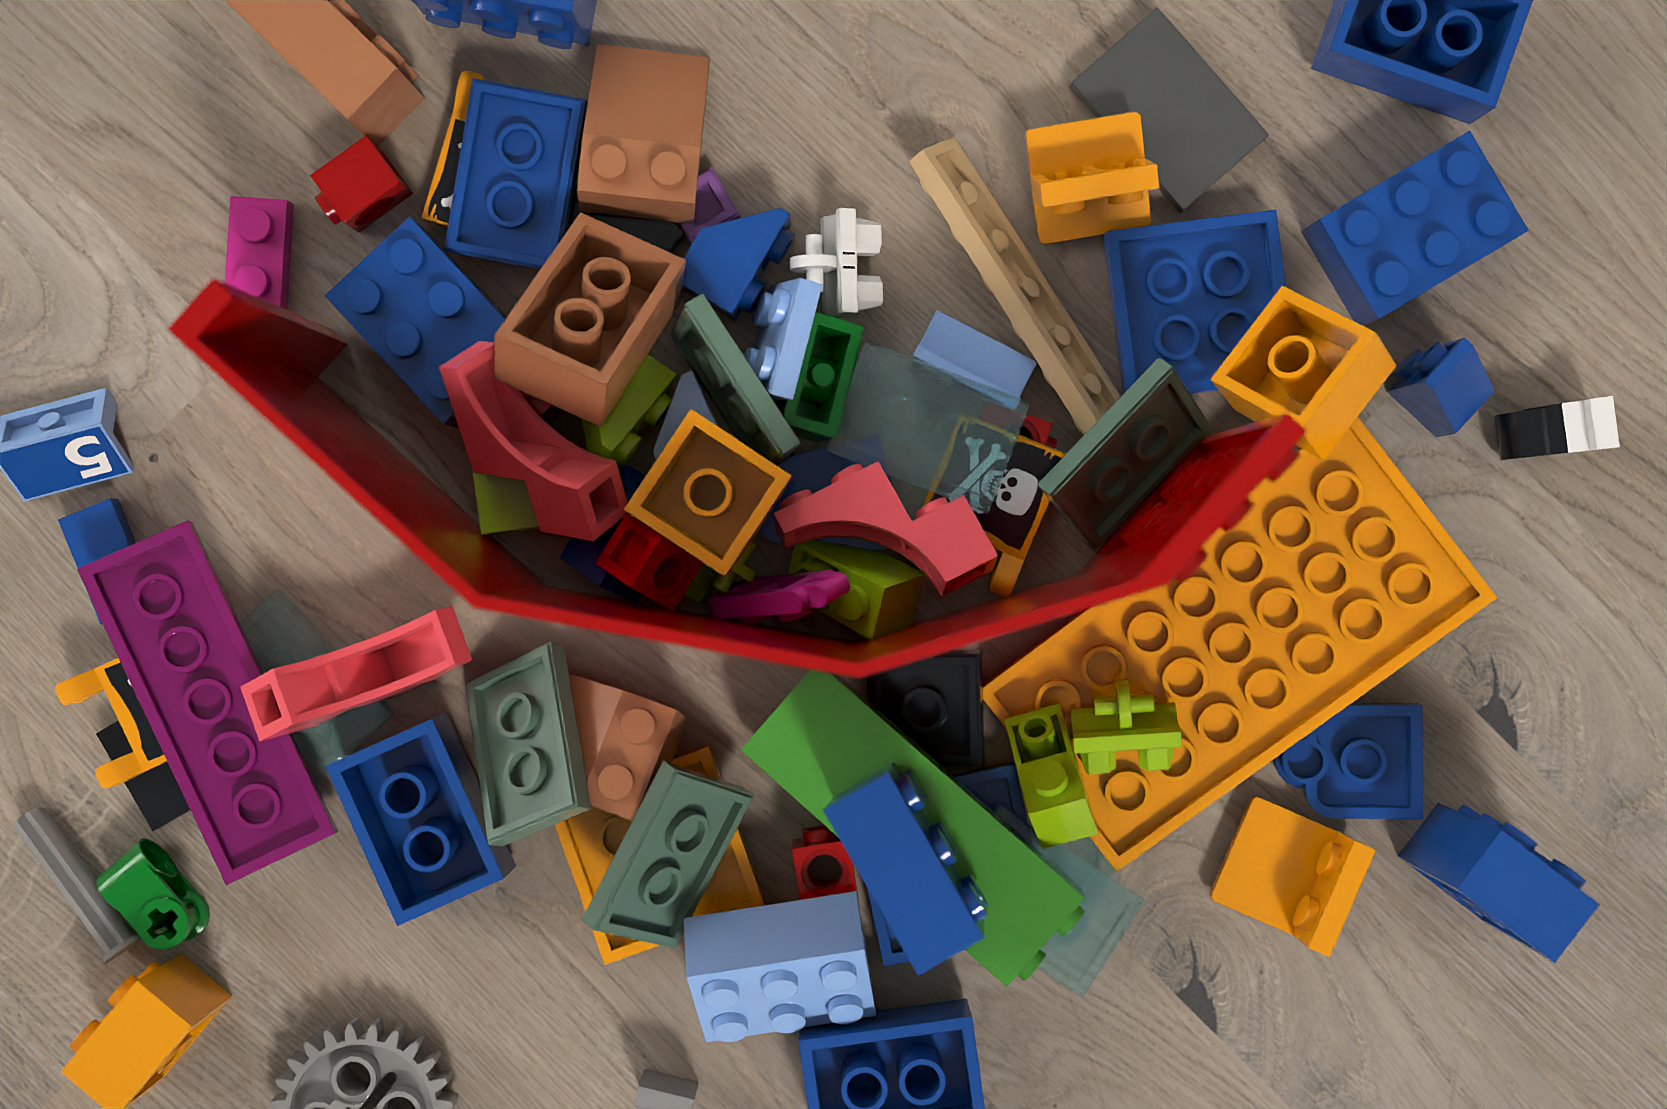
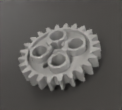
(324, 1079)

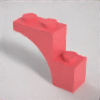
(505, 437)
(862, 504)
(356, 675)

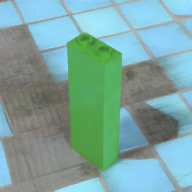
(833, 738)

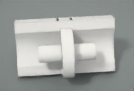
(833, 263)

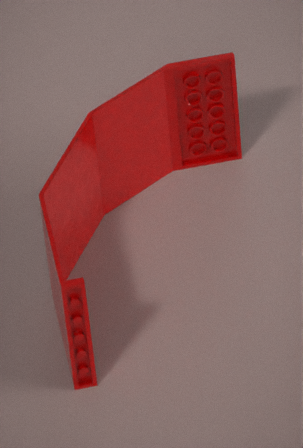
(276, 365)

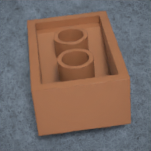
(643, 134)
(622, 743)

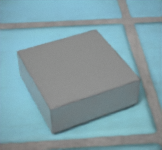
(665, 1091)

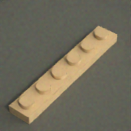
(1016, 282)

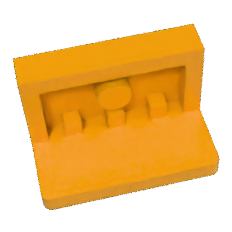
(1089, 177)

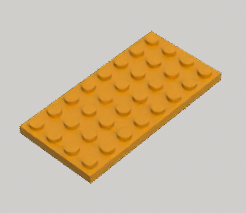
(1266, 641)

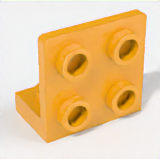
(1292, 874)

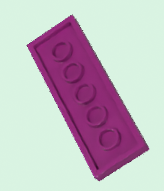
(187, 672)

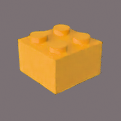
(1305, 365)
(708, 493)
(144, 1033)

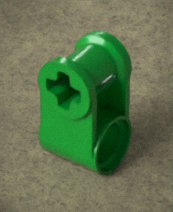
(149, 892)

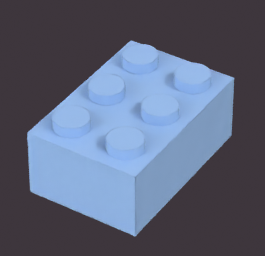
(778, 967)

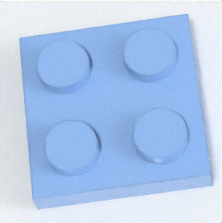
(783, 335)

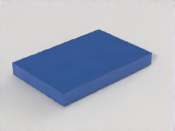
(515, 174)

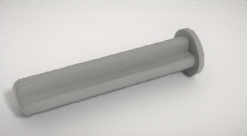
(75, 883)

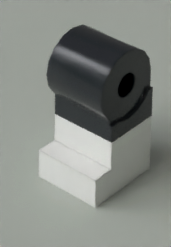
(1558, 429)

